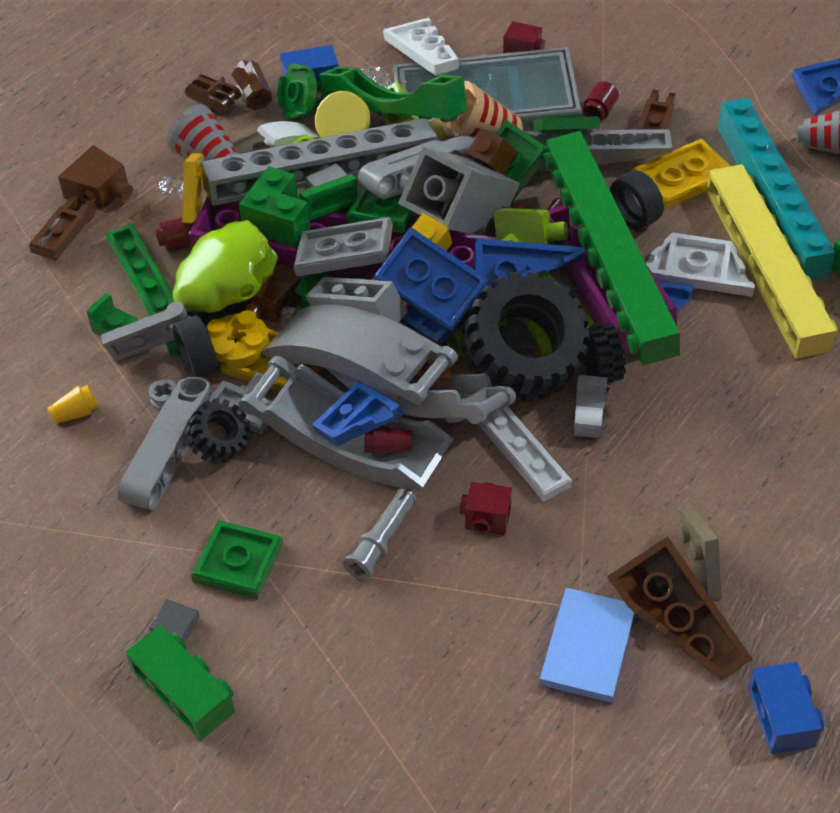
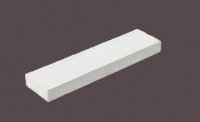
(525, 453)

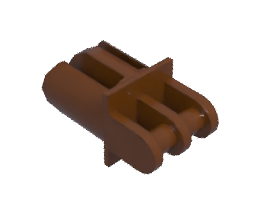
(213, 93)

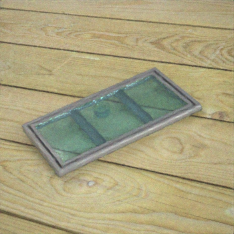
(525, 82)

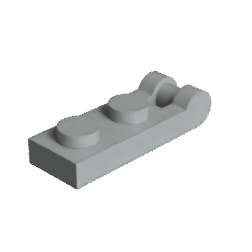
(144, 333)

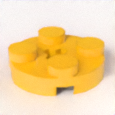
(244, 326)

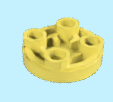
(341, 114)

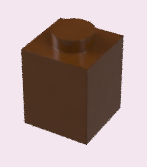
(491, 151)

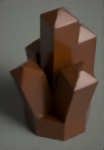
(252, 85)

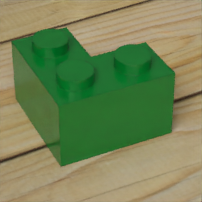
(275, 207)

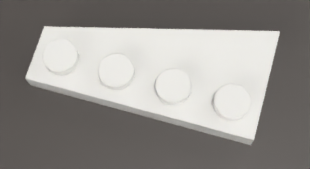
(423, 45)

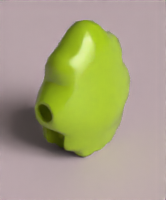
(224, 268)

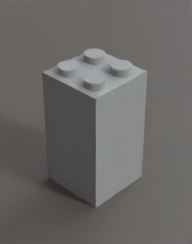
(457, 192)

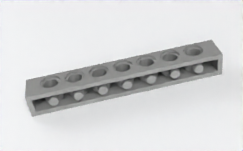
(233, 176)

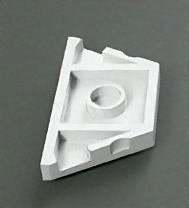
(701, 264)

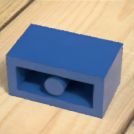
(318, 59)
(785, 707)

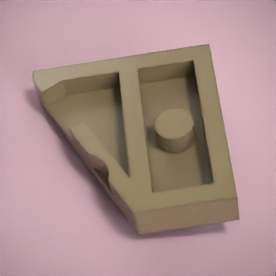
(702, 550)

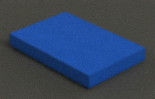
(432, 279)

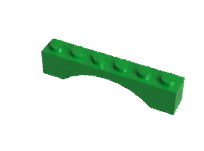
(437, 98)

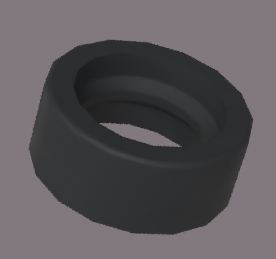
(647, 195)
(195, 347)

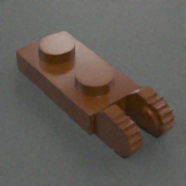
(656, 113)
(62, 228)

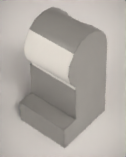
(590, 406)

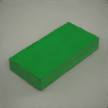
(330, 196)

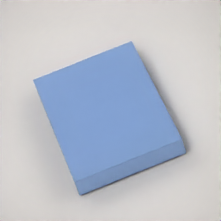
(587, 645)

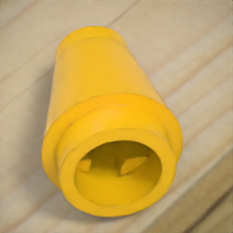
(73, 405)

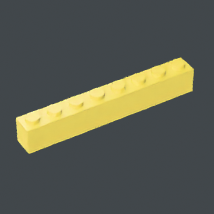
(771, 262)

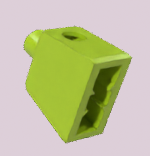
(529, 226)

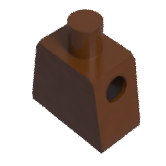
(95, 178)
(274, 294)

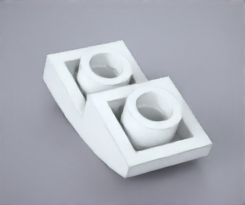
(283, 132)

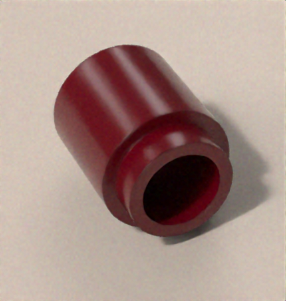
(601, 100)
(174, 234)

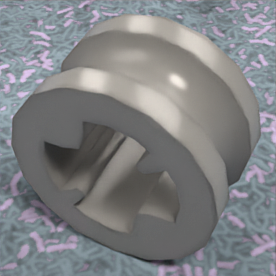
(161, 388)

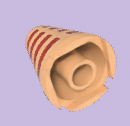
(482, 112)

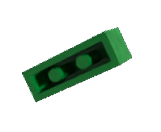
(181, 681)

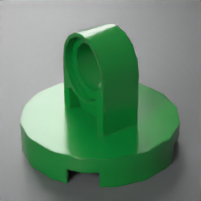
(298, 91)

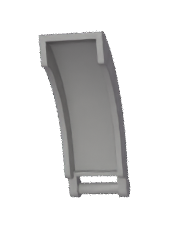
(364, 348)
(309, 396)
(468, 397)

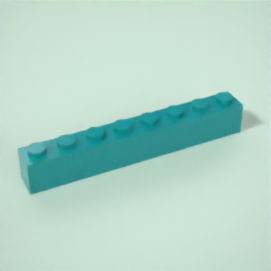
(754, 149)

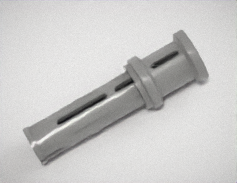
(374, 543)

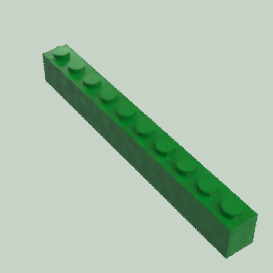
(612, 250)

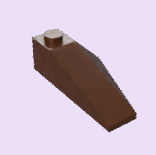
(674, 602)

